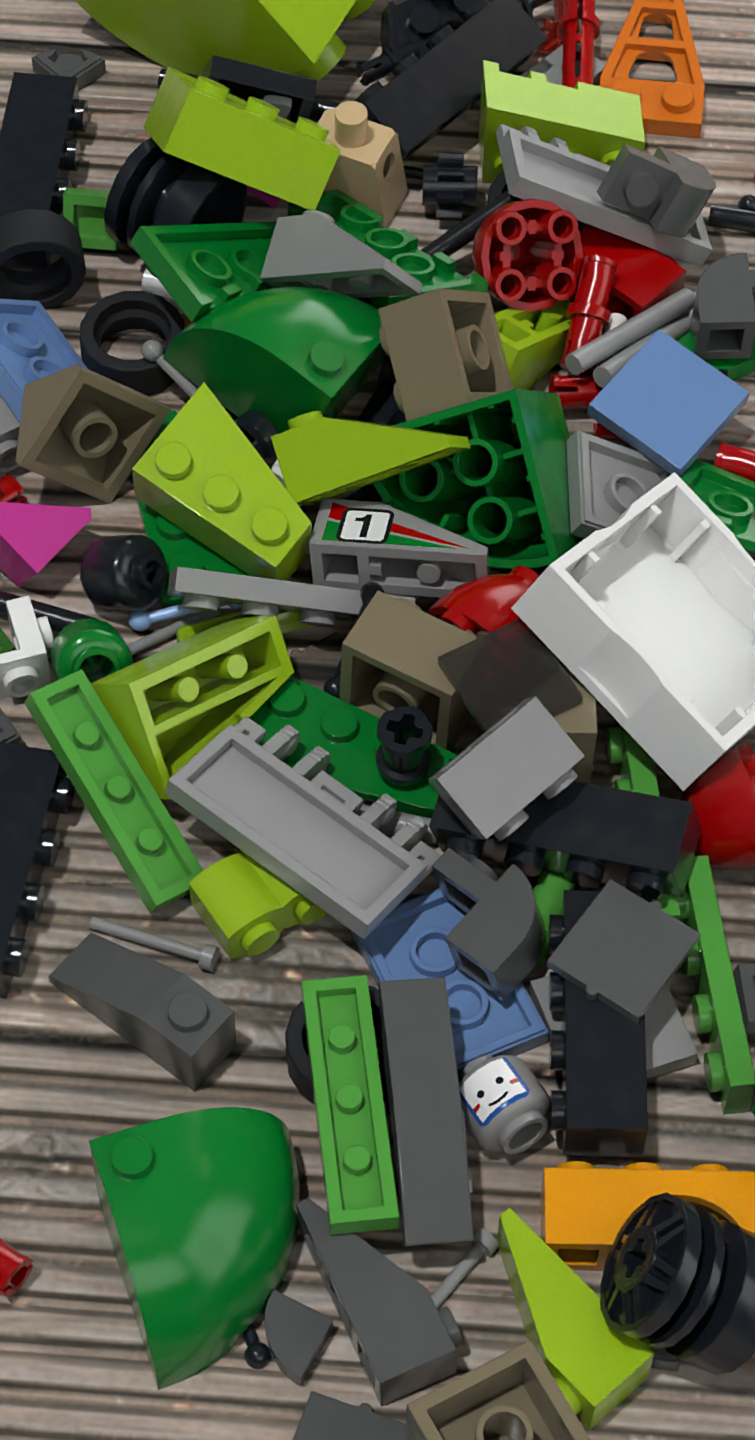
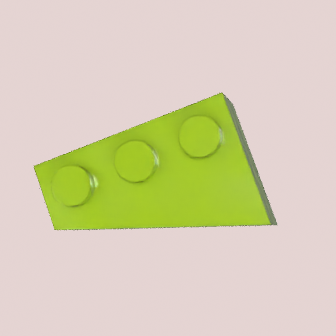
(587, 117)
(241, 138)
(222, 491)
(193, 691)

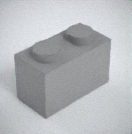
(508, 770)

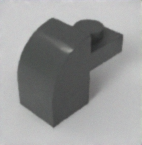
(658, 188)
(724, 310)
(502, 926)

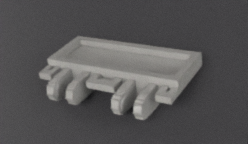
(572, 183)
(304, 824)

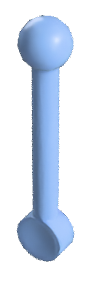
(142, 620)

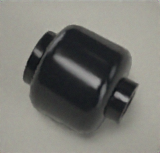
(124, 573)

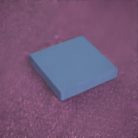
(668, 403)

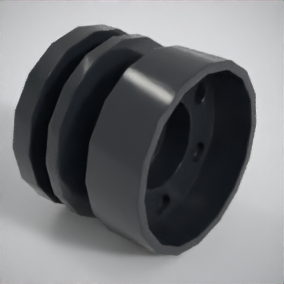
(168, 191)
(683, 1284)

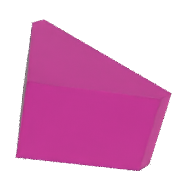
(35, 535)

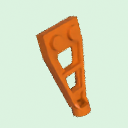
(665, 106)

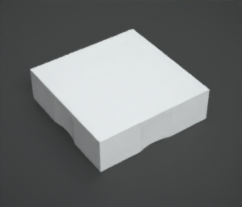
(658, 627)

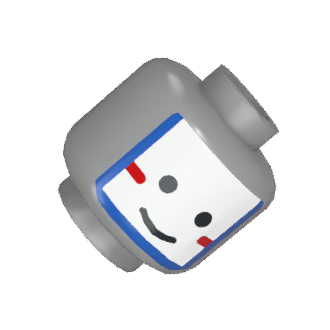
(503, 1103)

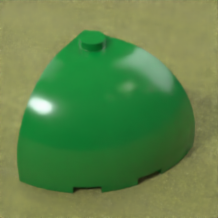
(282, 352)
(502, 489)
(198, 1227)

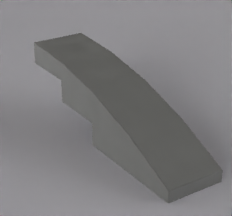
(425, 1112)

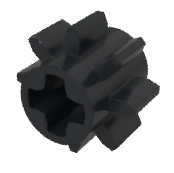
(449, 185)

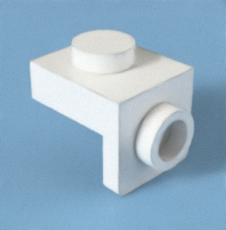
(28, 665)

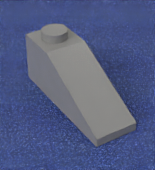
(321, 255)

